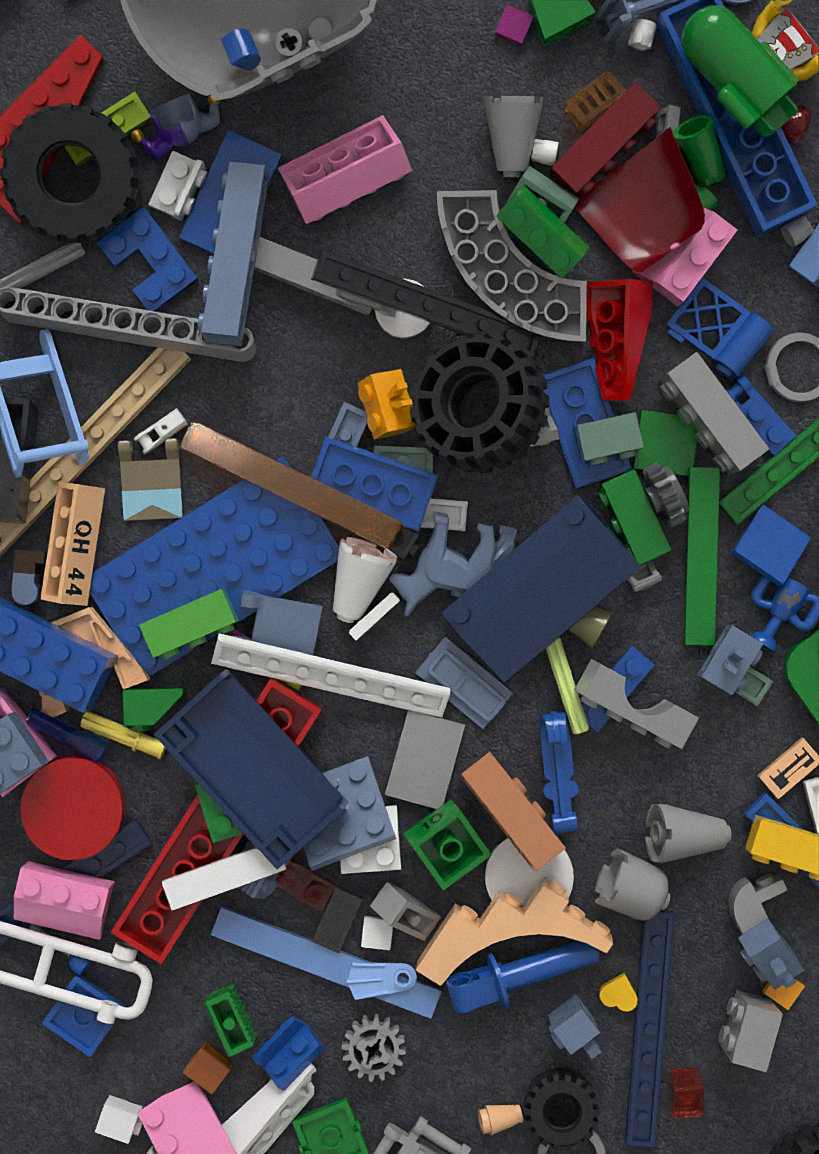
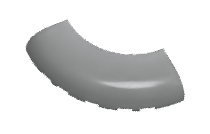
(503, 274)

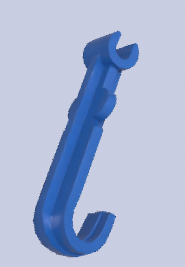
(558, 769)

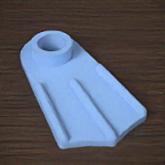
(378, 979)

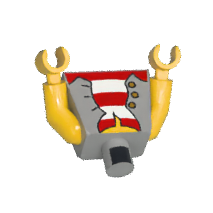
(787, 39)

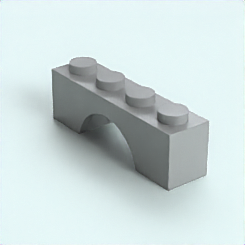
(607, 688)

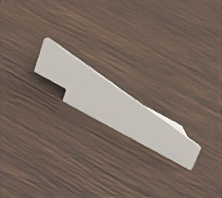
(268, 1114)

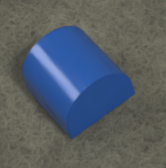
(241, 49)

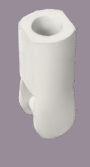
(164, 427)

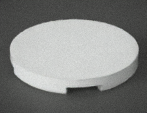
(511, 873)

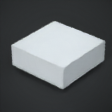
(376, 933)

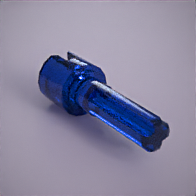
(85, 745)

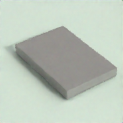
(425, 759)

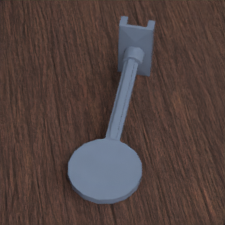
(619, 13)

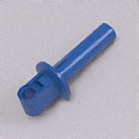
(494, 981)

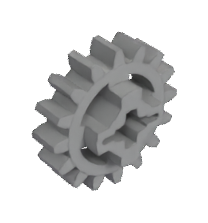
(383, 1054)

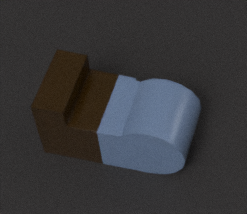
(26, 576)

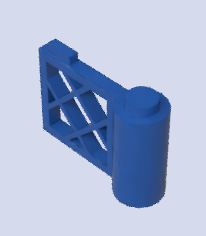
(738, 344)

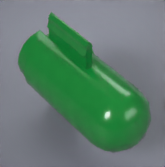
(744, 72)

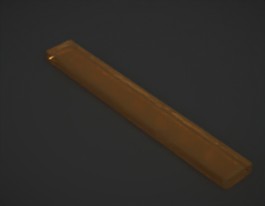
(291, 485)

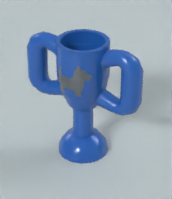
(784, 606)

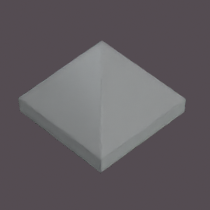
(645, 577)

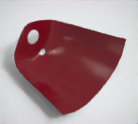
(645, 204)

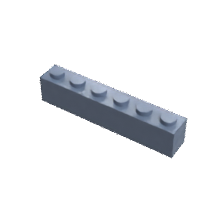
(234, 254)

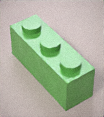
(189, 624)

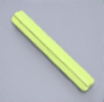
(566, 687)

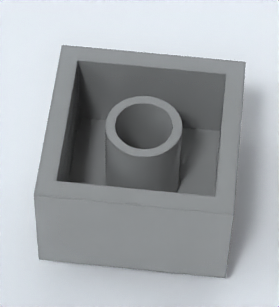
(750, 1030)

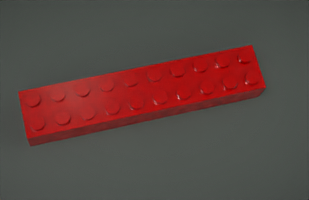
(148, 918)

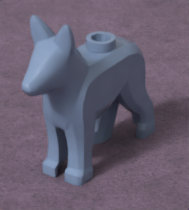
(448, 569)

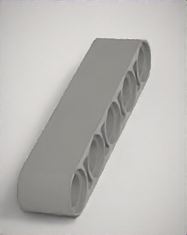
(297, 271)

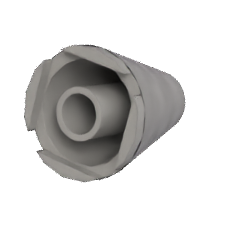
(513, 130)
(683, 833)

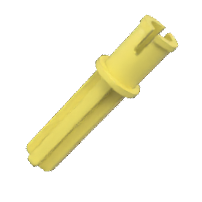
(136, 739)

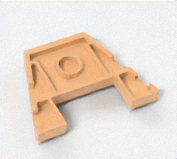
(93, 628)

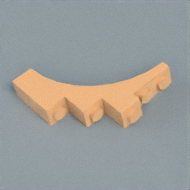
(506, 918)

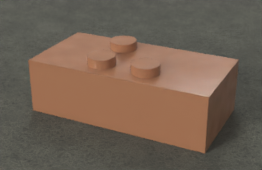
(512, 811)

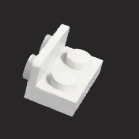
(178, 185)

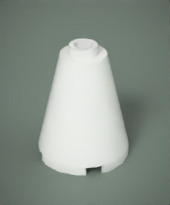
(359, 577)

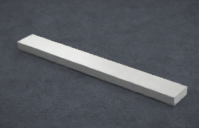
(330, 675)

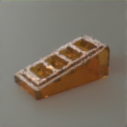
(576, 113)

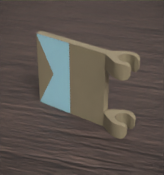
(151, 486)

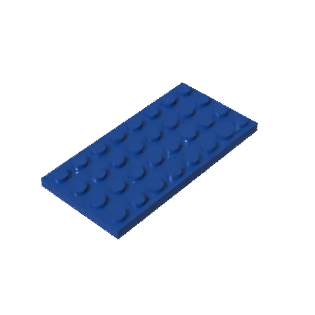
(230, 543)

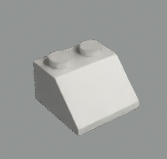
(379, 858)

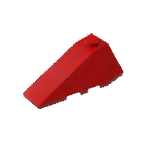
(618, 325)

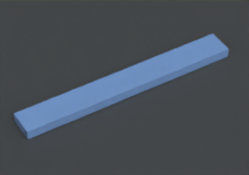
(313, 958)

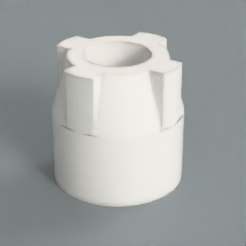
(642, 34)
(545, 152)

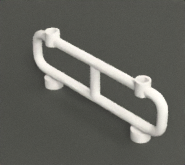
(121, 957)

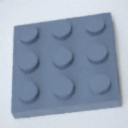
(360, 825)

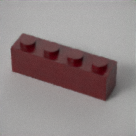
(605, 140)

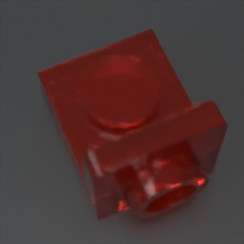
(687, 1092)

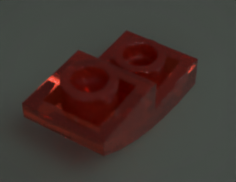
(305, 885)

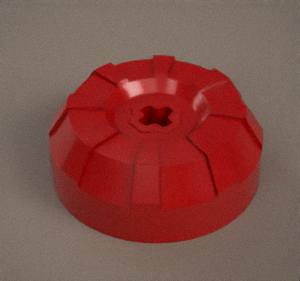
(73, 808)

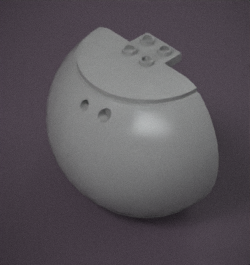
(188, 45)

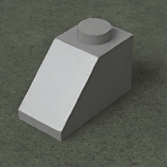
(405, 911)

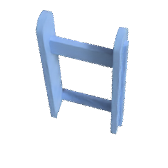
(31, 367)

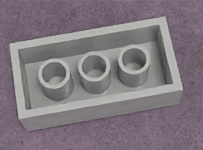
(713, 414)

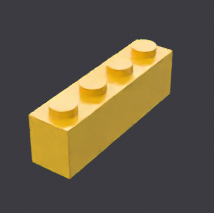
(784, 844)

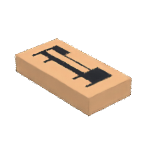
(789, 768)

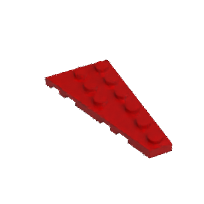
(61, 83)

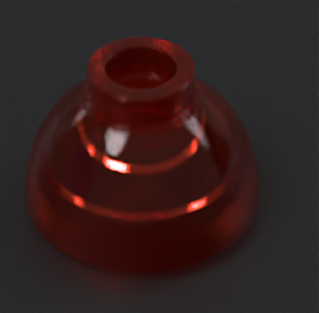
(797, 124)

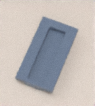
(470, 685)

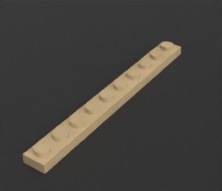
(99, 433)

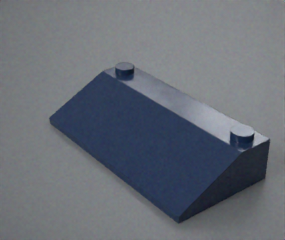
(541, 589)
(251, 769)

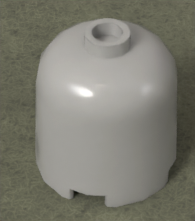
(632, 887)

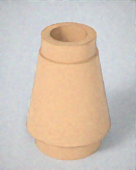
(499, 1117)

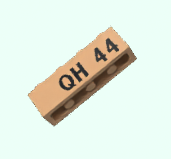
(72, 544)

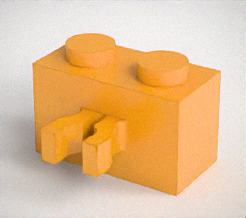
(386, 403)

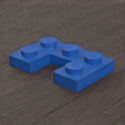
(144, 235)

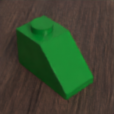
(149, 705)

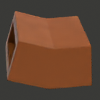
(208, 1067)

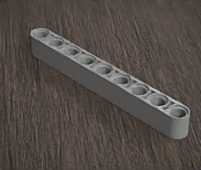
(111, 319)

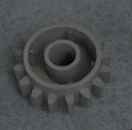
(665, 494)

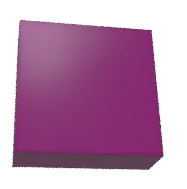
(514, 25)

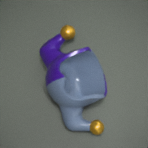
(177, 124)

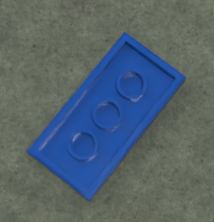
(203, 216)
(574, 401)
(376, 481)

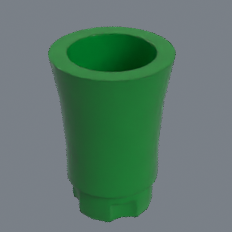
(701, 148)

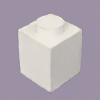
(119, 1119)

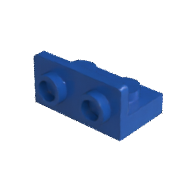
(289, 1052)

